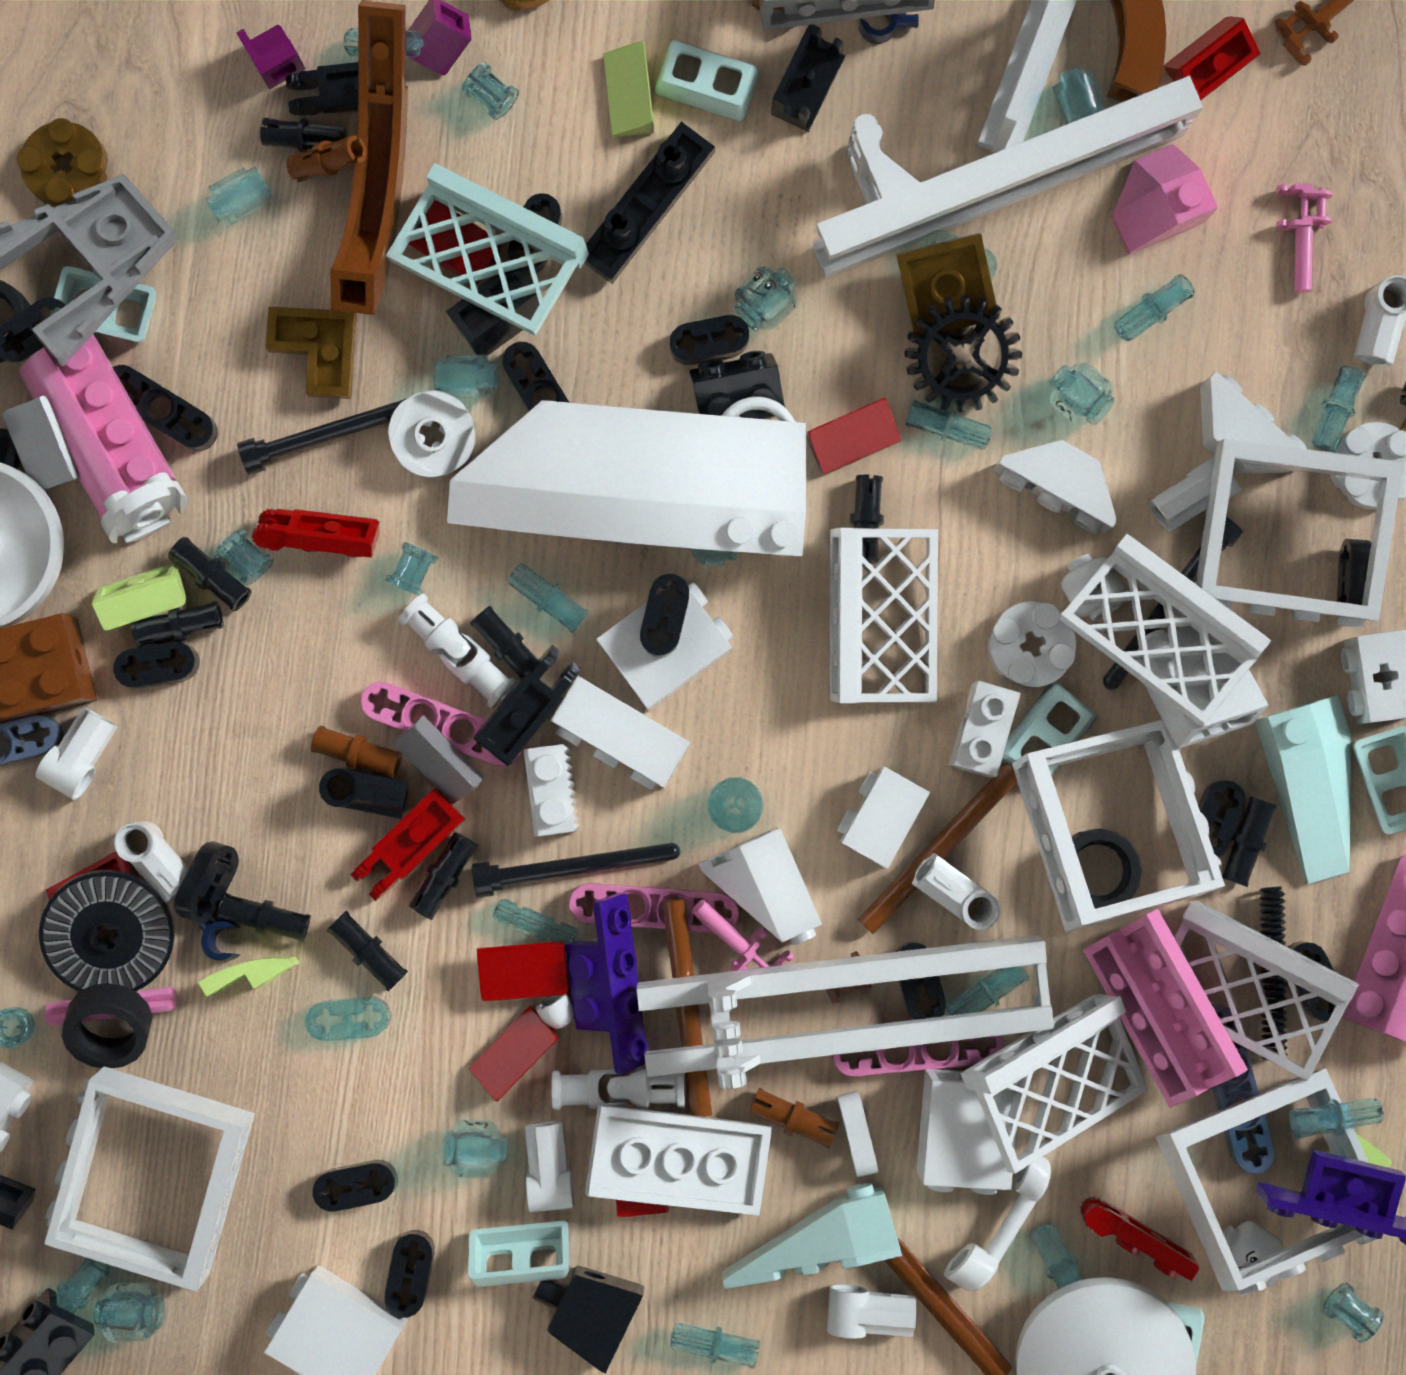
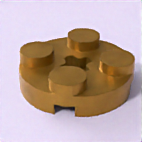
(50, 143)

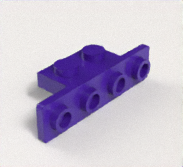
(605, 983)
(1343, 1193)

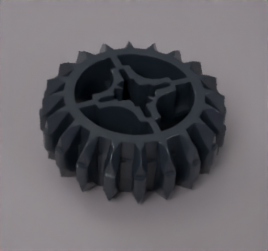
(951, 370)

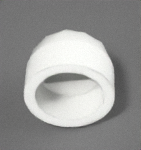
(556, 1011)

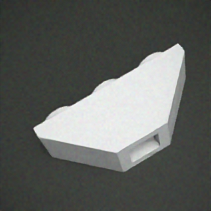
(1233, 417)
(1062, 480)

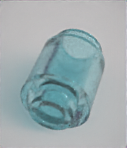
(1077, 95)
(238, 195)
(465, 376)

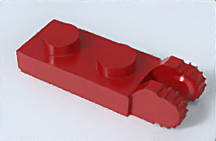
(316, 532)
(411, 841)
(1138, 1237)

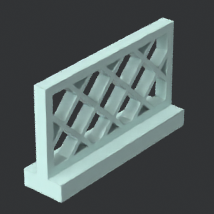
(503, 216)

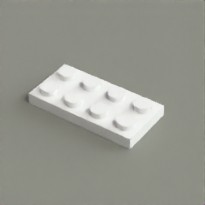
(678, 1160)

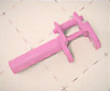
(1304, 231)
(735, 939)

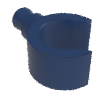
(897, 22)
(208, 940)

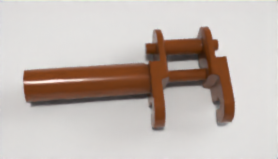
(1317, 21)

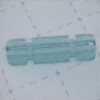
(533, 922)

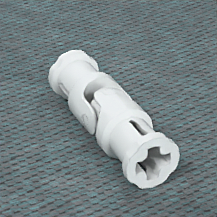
(453, 649)
(635, 1088)

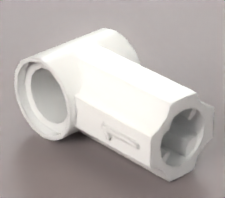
(1382, 323)
(1187, 497)
(71, 763)
(158, 863)
(955, 892)
(549, 1178)
(857, 1311)

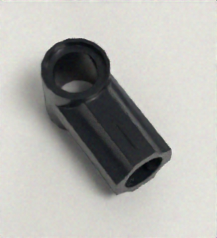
(368, 793)

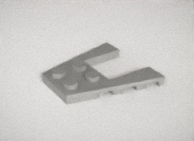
(116, 238)

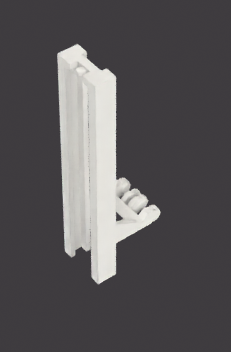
(905, 210)
(736, 1056)

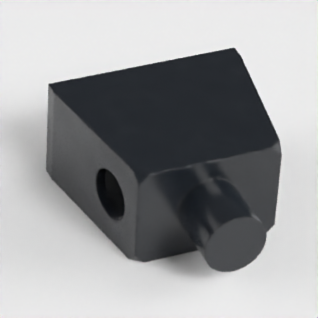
(590, 1312)

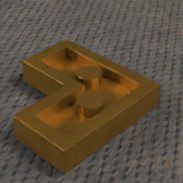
(327, 341)

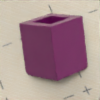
(444, 35)
(272, 55)

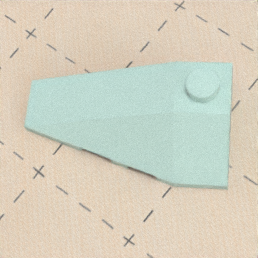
(1312, 777)
(847, 1230)

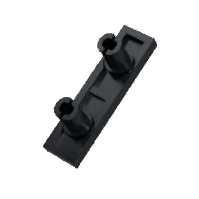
(647, 201)

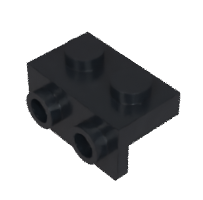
(722, 384)
(43, 1339)

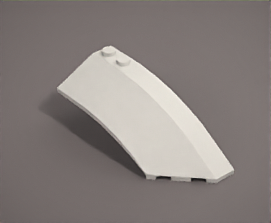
(641, 479)

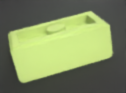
(628, 90)
(140, 596)

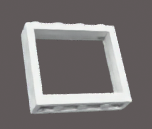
(1305, 609)
(1054, 837)
(122, 1250)
(1291, 1259)

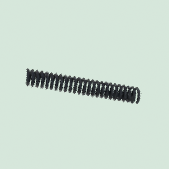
(1273, 902)

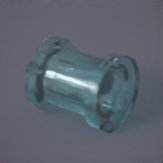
(490, 90)
(244, 556)
(411, 569)
(1353, 1312)

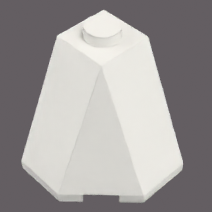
(766, 885)

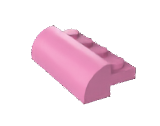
(97, 421)
(1382, 974)
(1165, 1009)

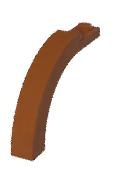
(1140, 47)
(377, 183)

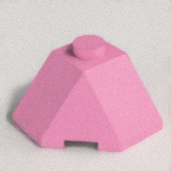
(1161, 199)

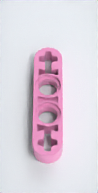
(443, 717)
(653, 914)
(918, 1059)

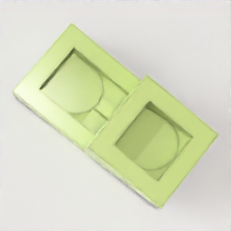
(257, 972)

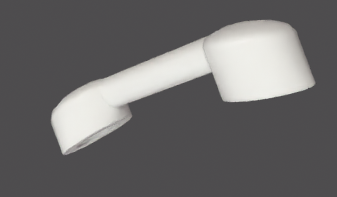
(975, 1266)

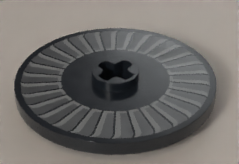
(120, 903)

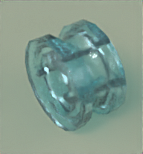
(27, 1026)

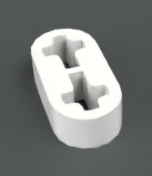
(857, 1134)

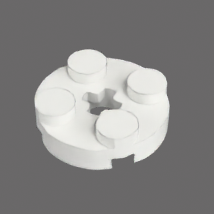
(1365, 441)
(409, 443)
(142, 510)
(1021, 667)

